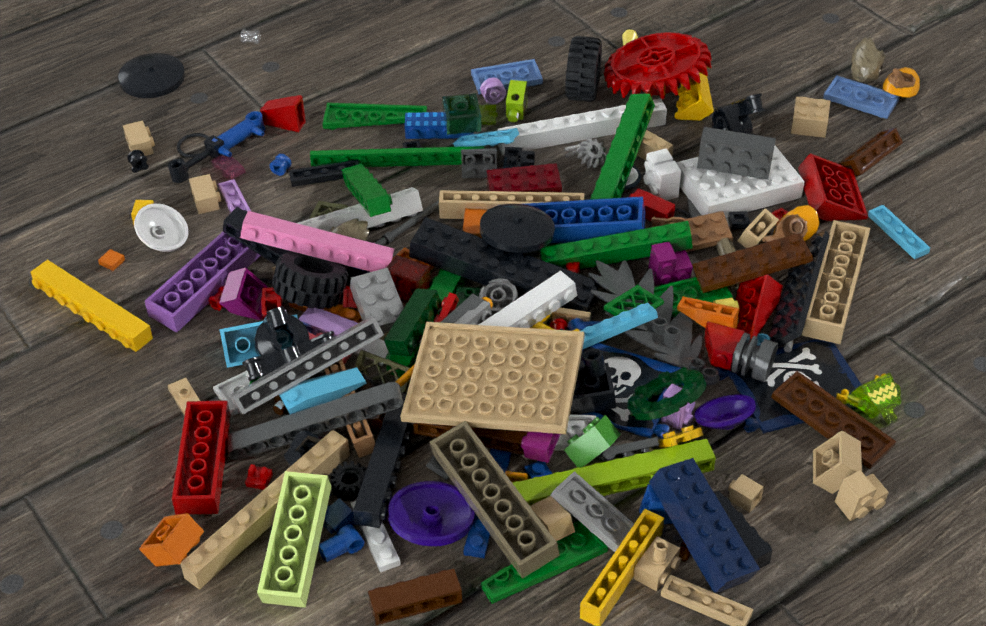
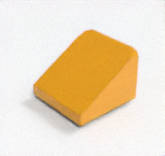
(516, 476)

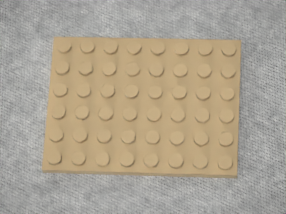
(494, 377)

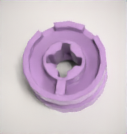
(493, 90)

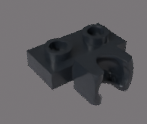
(517, 158)
(302, 444)

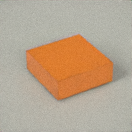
(111, 259)

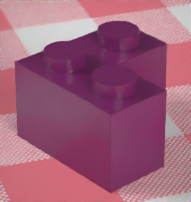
(669, 265)

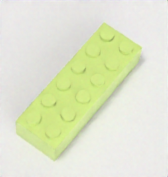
(294, 539)

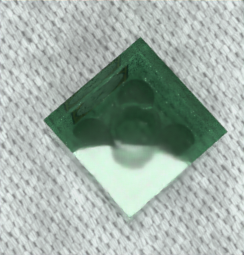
(461, 114)

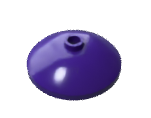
(725, 412)

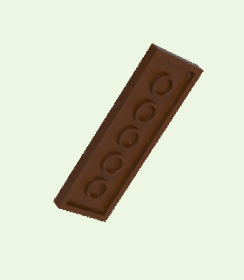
(752, 262)
(831, 416)

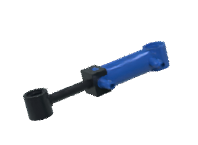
(219, 145)

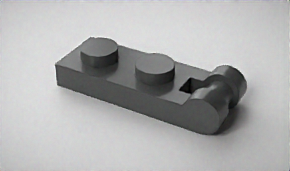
(627, 449)

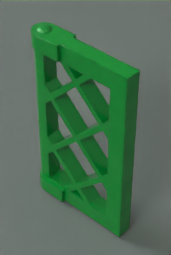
(630, 294)

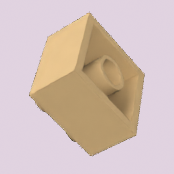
(810, 117)
(835, 461)

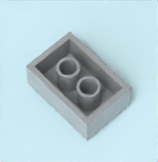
(377, 297)

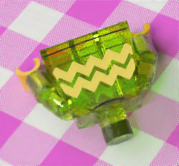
(875, 397)

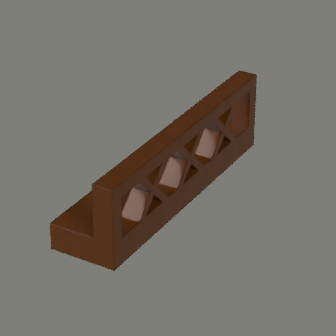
(873, 151)

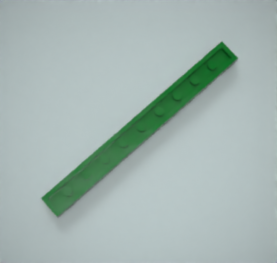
(392, 157)

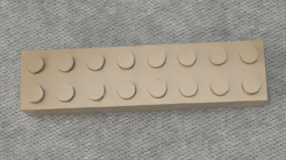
(836, 282)

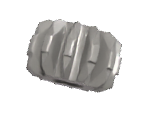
(591, 153)

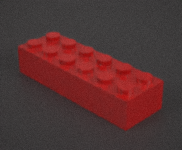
(201, 458)

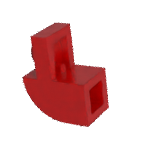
(269, 300)

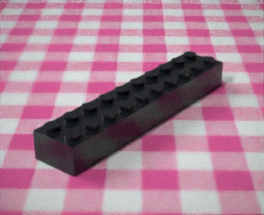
(480, 262)

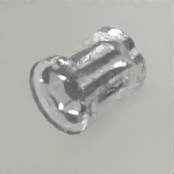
(245, 36)

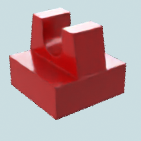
(258, 477)

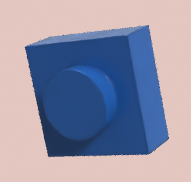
(537, 469)

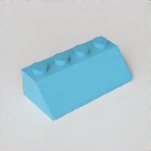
(239, 342)

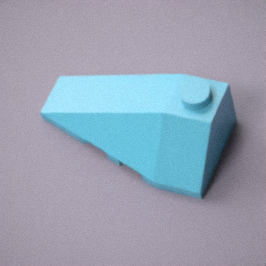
(321, 390)

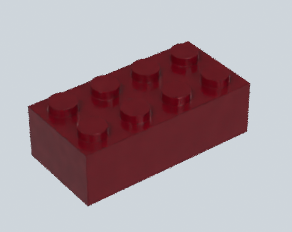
(525, 179)

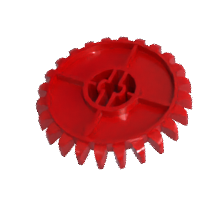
(657, 64)

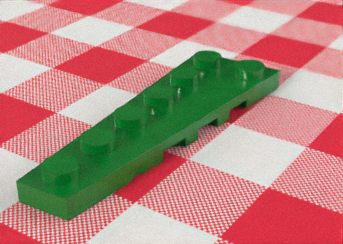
(357, 115)
(573, 551)

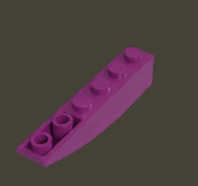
(539, 445)

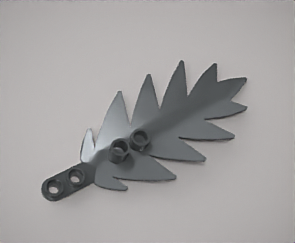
(666, 337)

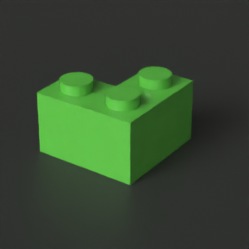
(596, 438)

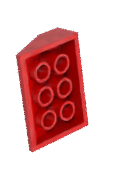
(832, 190)

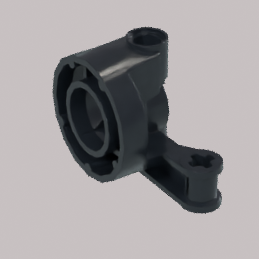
(736, 114)
(269, 350)

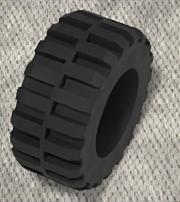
(583, 68)
(309, 280)

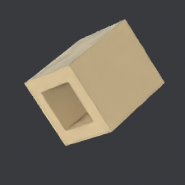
(745, 493)

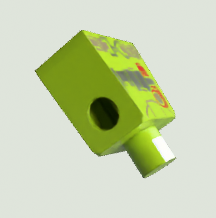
(516, 108)

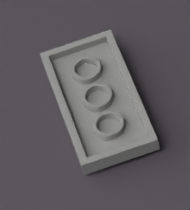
(593, 510)

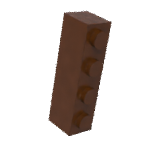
(415, 596)

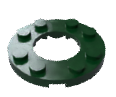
(693, 388)

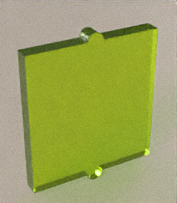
(488, 114)

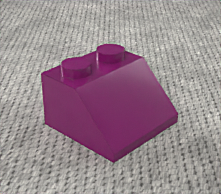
(243, 294)

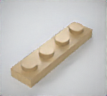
(706, 602)

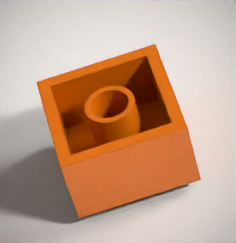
(172, 540)

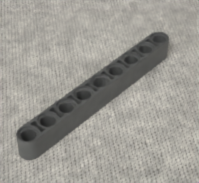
(314, 420)

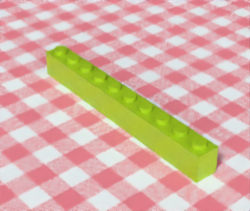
(621, 473)

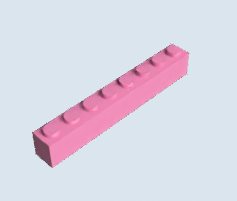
(315, 242)

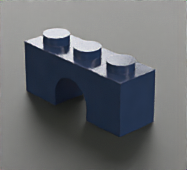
(337, 516)

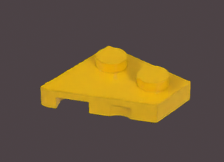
(688, 433)

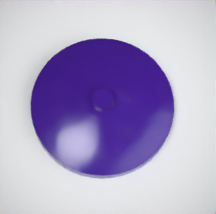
(430, 514)

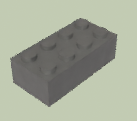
(736, 153)

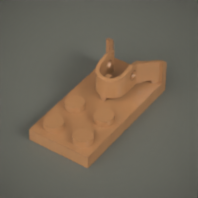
(705, 229)

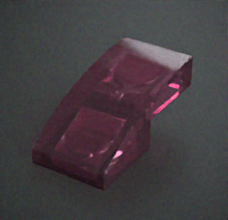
(229, 166)

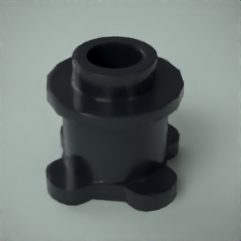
(137, 160)

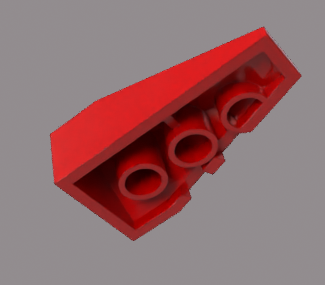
(756, 303)

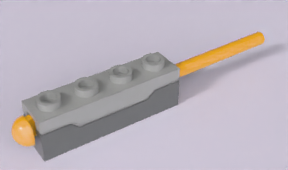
(471, 311)

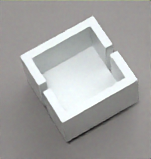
(662, 174)

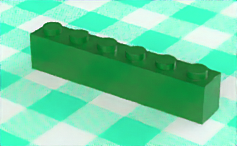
(367, 190)

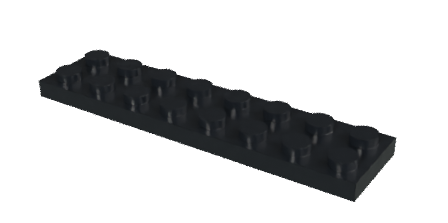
(798, 293)

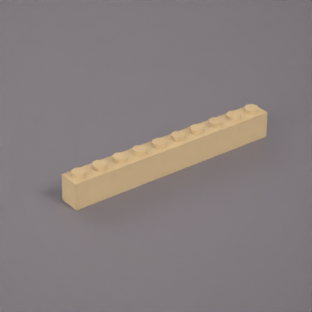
(258, 514)

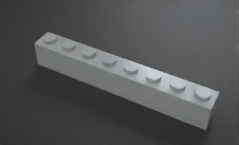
(306, 365)

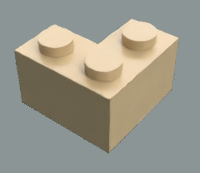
(860, 495)

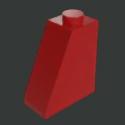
(284, 113)
(721, 344)

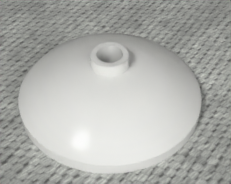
(163, 221)

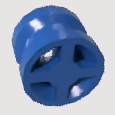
(280, 164)

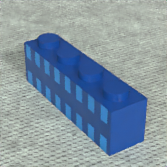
(427, 126)

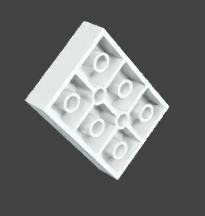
(729, 192)

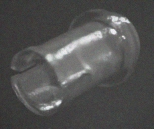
(572, 148)

